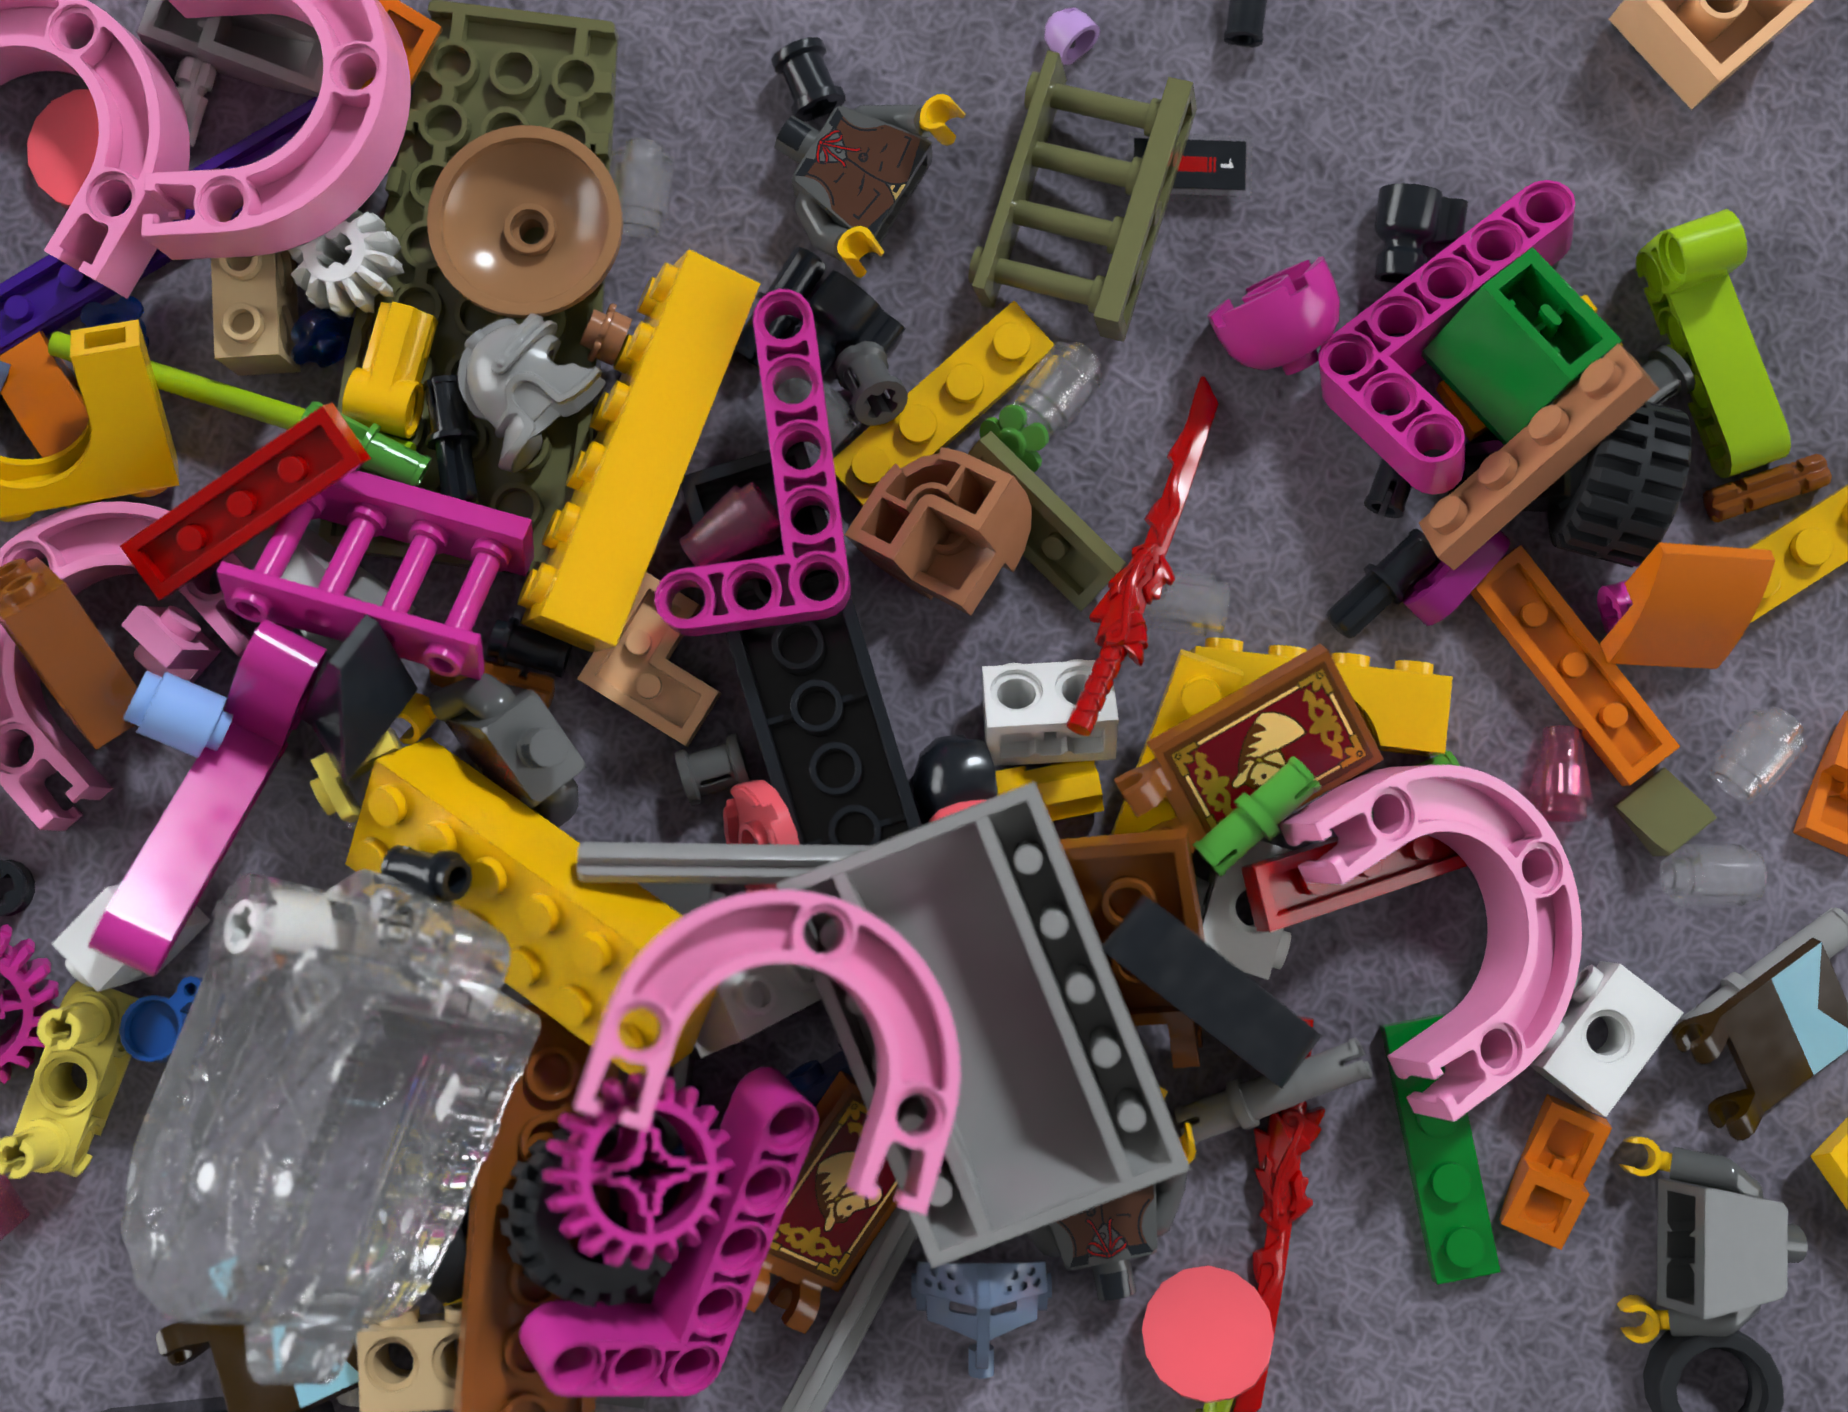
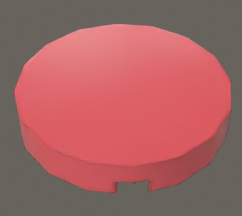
(64, 145)
(758, 817)
(1208, 1334)

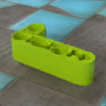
(1708, 329)

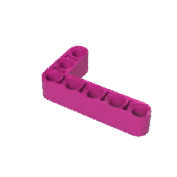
(1419, 313)
(795, 489)
(211, 802)
(688, 1328)

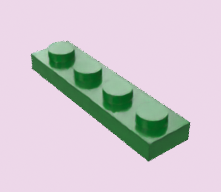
(1442, 1175)

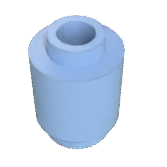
(178, 713)

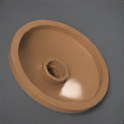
(502, 190)

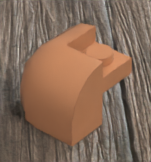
(945, 526)

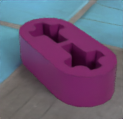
(1443, 589)

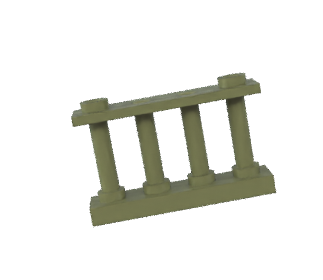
(1128, 237)

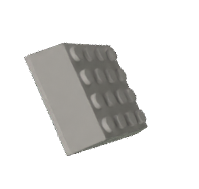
(1051, 1066)

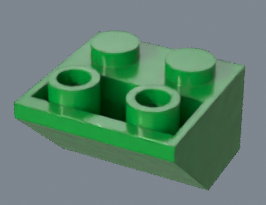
(1518, 345)

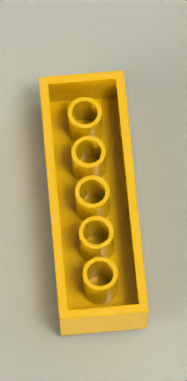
(639, 453)
(562, 933)

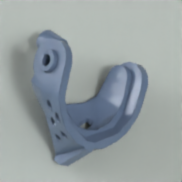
(984, 1288)

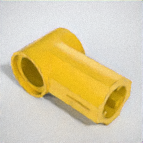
(390, 380)
(1065, 787)

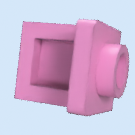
(170, 642)

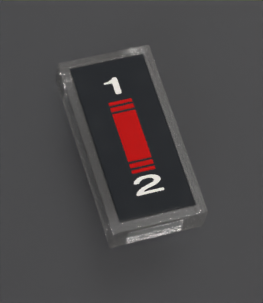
(1210, 169)

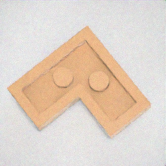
(643, 678)

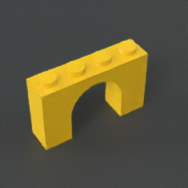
(125, 439)

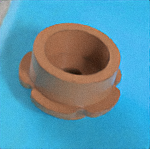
(605, 334)

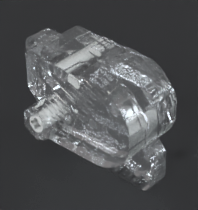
(322, 1115)

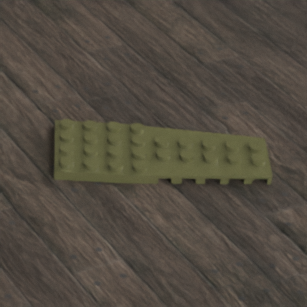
(482, 76)

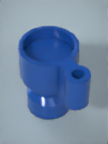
(155, 1021)

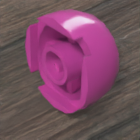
(1281, 318)

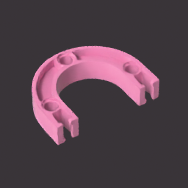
(139, 129)
(318, 173)
(80, 550)
(1528, 907)
(868, 960)

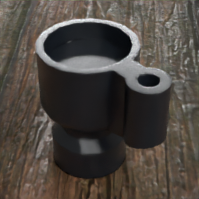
(1408, 220)
(848, 316)

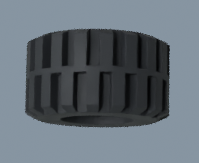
(1626, 488)
(545, 1250)

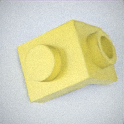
(332, 791)

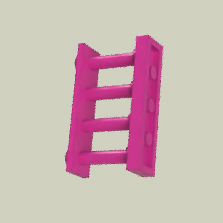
(404, 513)

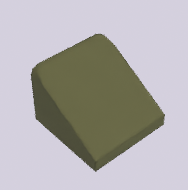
(1664, 813)

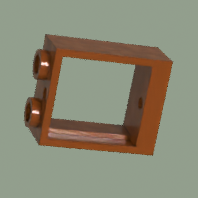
(65, 650)

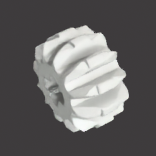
(361, 278)

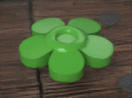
(1020, 440)

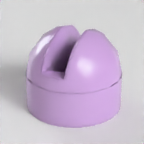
(1066, 27)

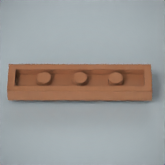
(1537, 456)

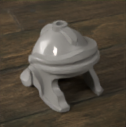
(518, 388)

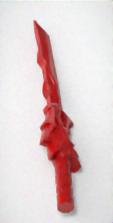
(1141, 581)
(1284, 1202)

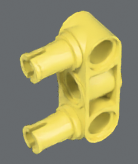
(57, 1114)

